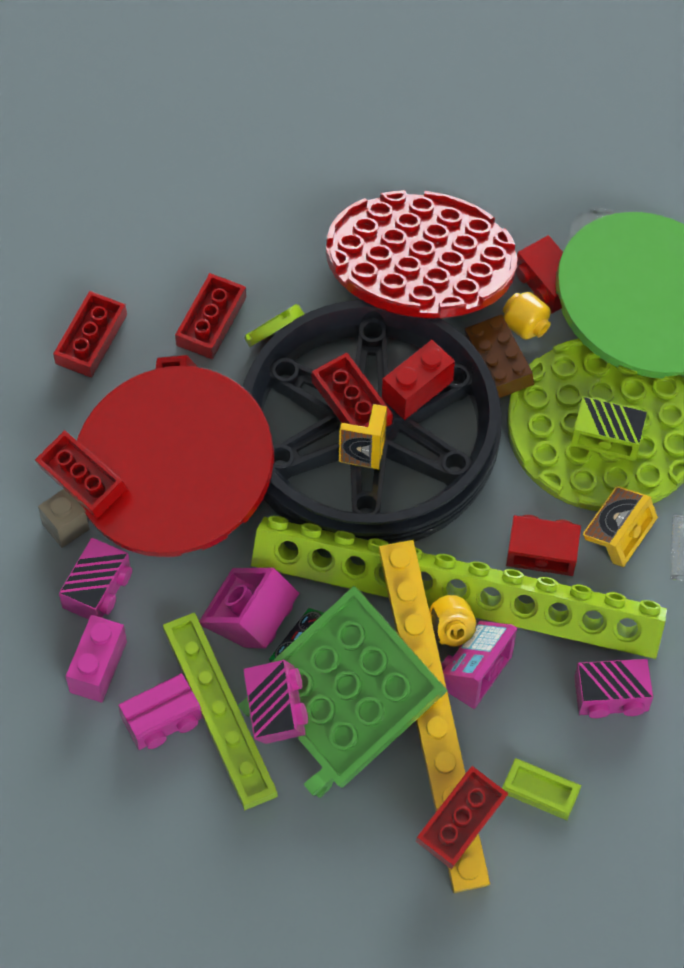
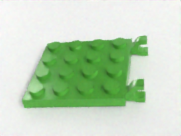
(357, 688)

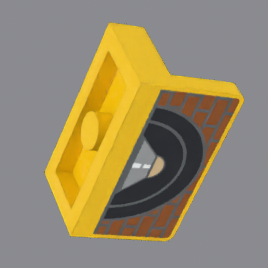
(364, 444)
(622, 524)

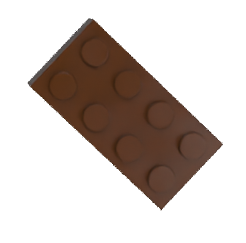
(501, 354)

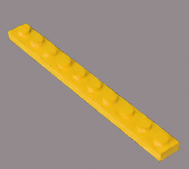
(436, 725)

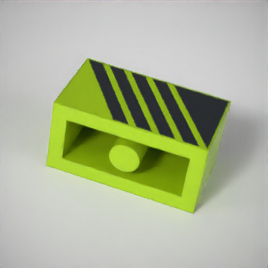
(609, 428)

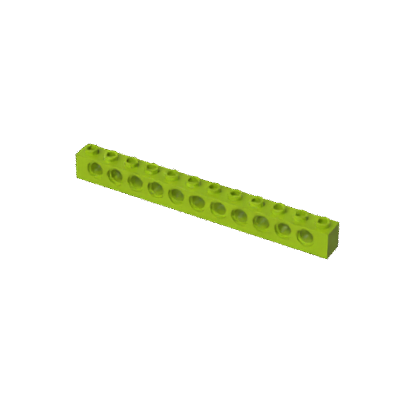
(504, 608)

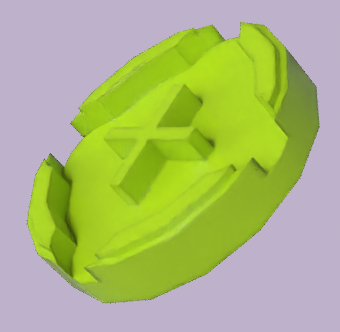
(273, 325)

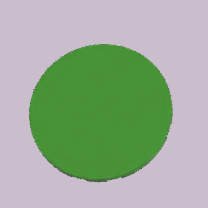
(626, 291)

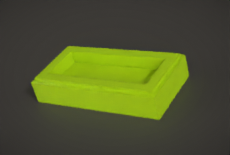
(541, 789)

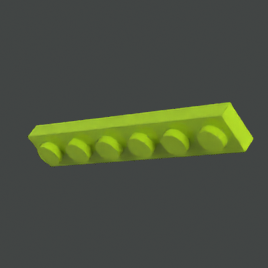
(220, 711)

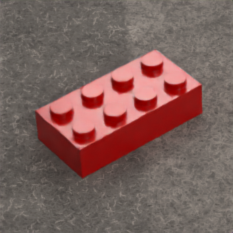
(210, 316)
(90, 334)
(348, 391)
(81, 474)
(461, 817)

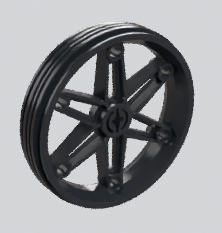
(362, 321)

